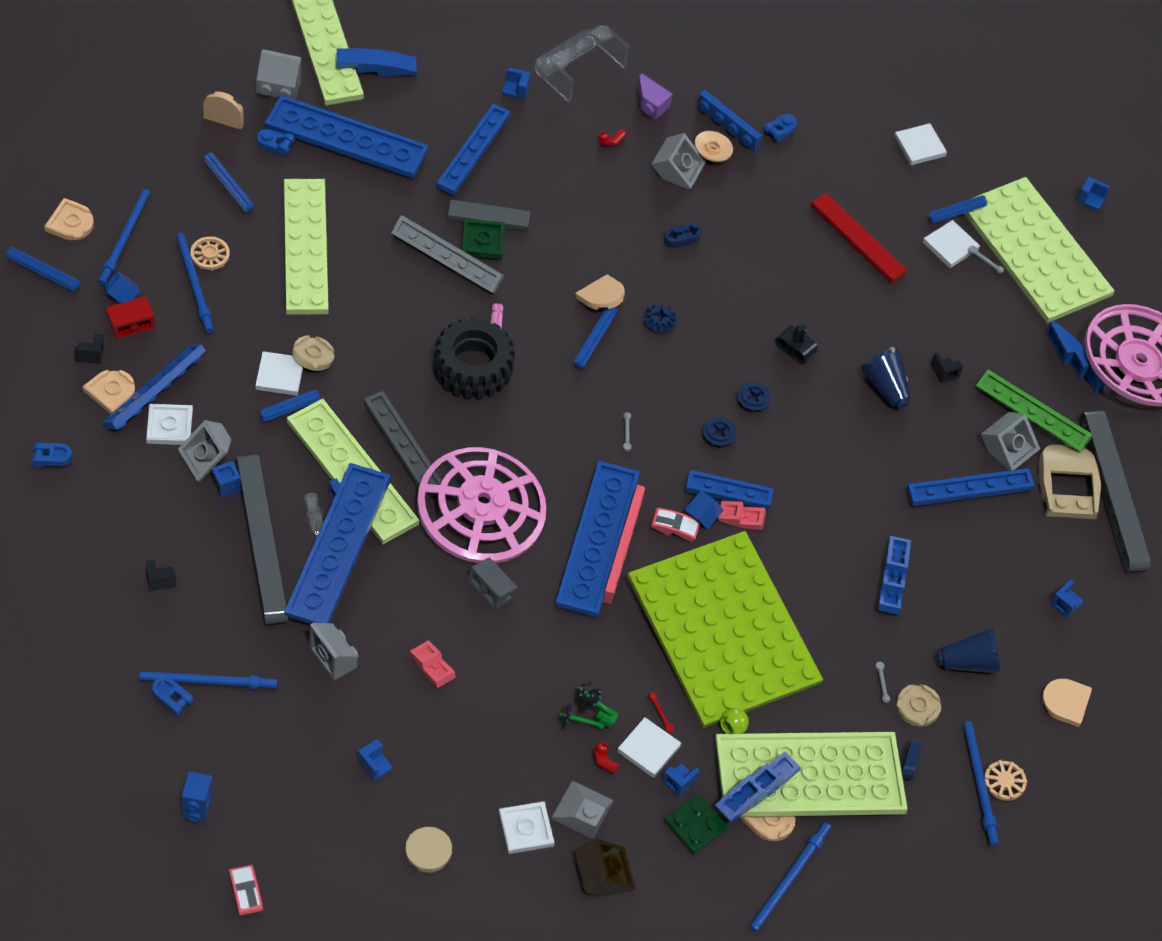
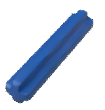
(957, 209)
(289, 405)

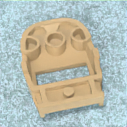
(1068, 461)

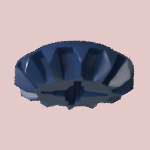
(652, 321)
(757, 390)
(719, 424)

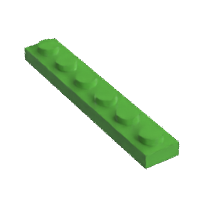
(1036, 412)

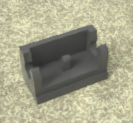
(491, 583)

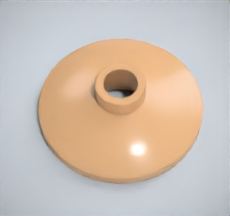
(713, 146)

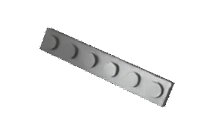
(447, 254)

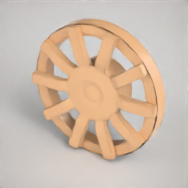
(210, 253)
(1005, 780)

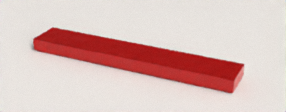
(859, 238)

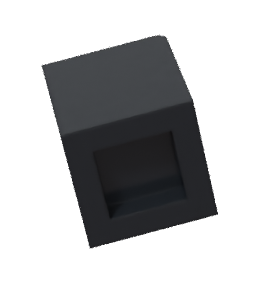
(90, 351)
(945, 368)
(160, 578)

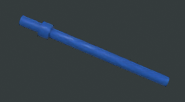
(110, 264)
(204, 312)
(253, 682)
(989, 821)
(813, 844)

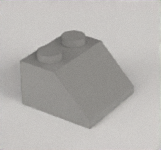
(278, 74)
(678, 161)
(1011, 440)
(332, 649)

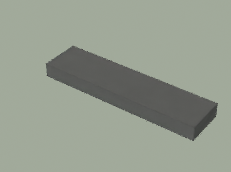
(513, 218)

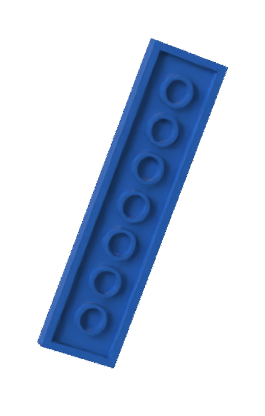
(347, 136)
(597, 539)
(338, 545)

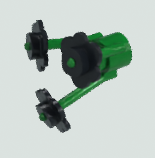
(604, 714)

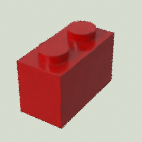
(130, 317)

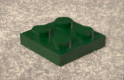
(483, 238)
(696, 824)

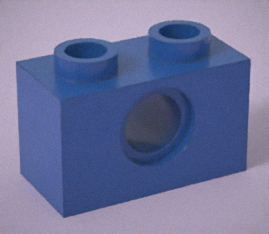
(197, 797)

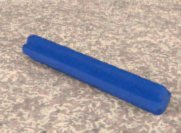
(229, 182)
(43, 269)
(595, 337)

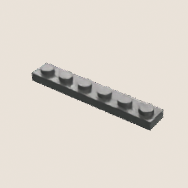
(400, 439)

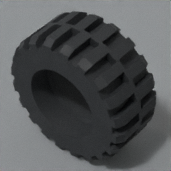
(474, 336)

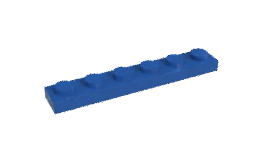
(473, 149)
(159, 382)
(970, 487)

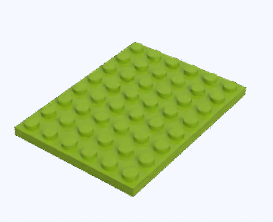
(724, 628)

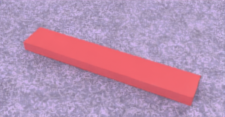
(624, 544)

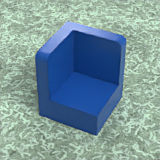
(516, 83)
(1093, 193)
(122, 288)
(227, 479)
(704, 509)
(1066, 601)
(373, 760)
(680, 779)

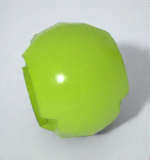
(734, 721)

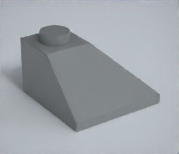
(205, 448)
(582, 809)

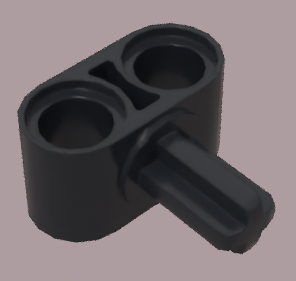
(796, 343)

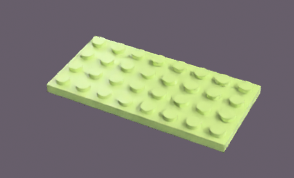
(1038, 251)
(837, 774)

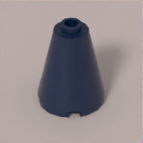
(889, 377)
(973, 654)

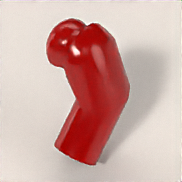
(606, 140)
(602, 758)

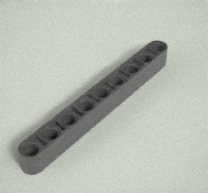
(1116, 493)
(262, 539)

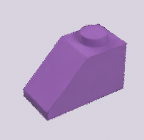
(652, 97)

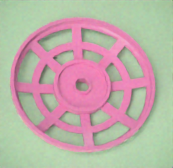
(1128, 352)
(478, 512)

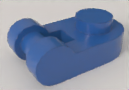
(785, 124)
(268, 140)
(59, 455)
(165, 689)

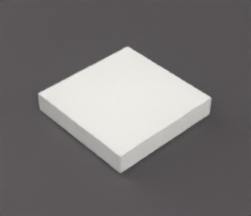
(920, 144)
(950, 243)
(279, 374)
(169, 424)
(649, 747)
(526, 827)

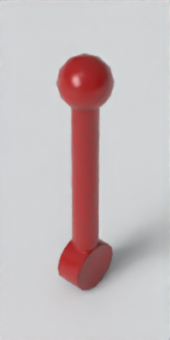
(669, 728)

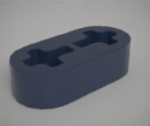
(682, 234)
(911, 759)

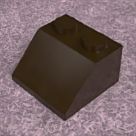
(604, 868)

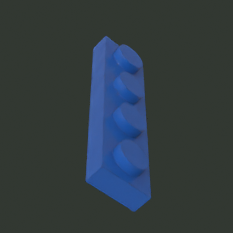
(729, 120)
(729, 489)

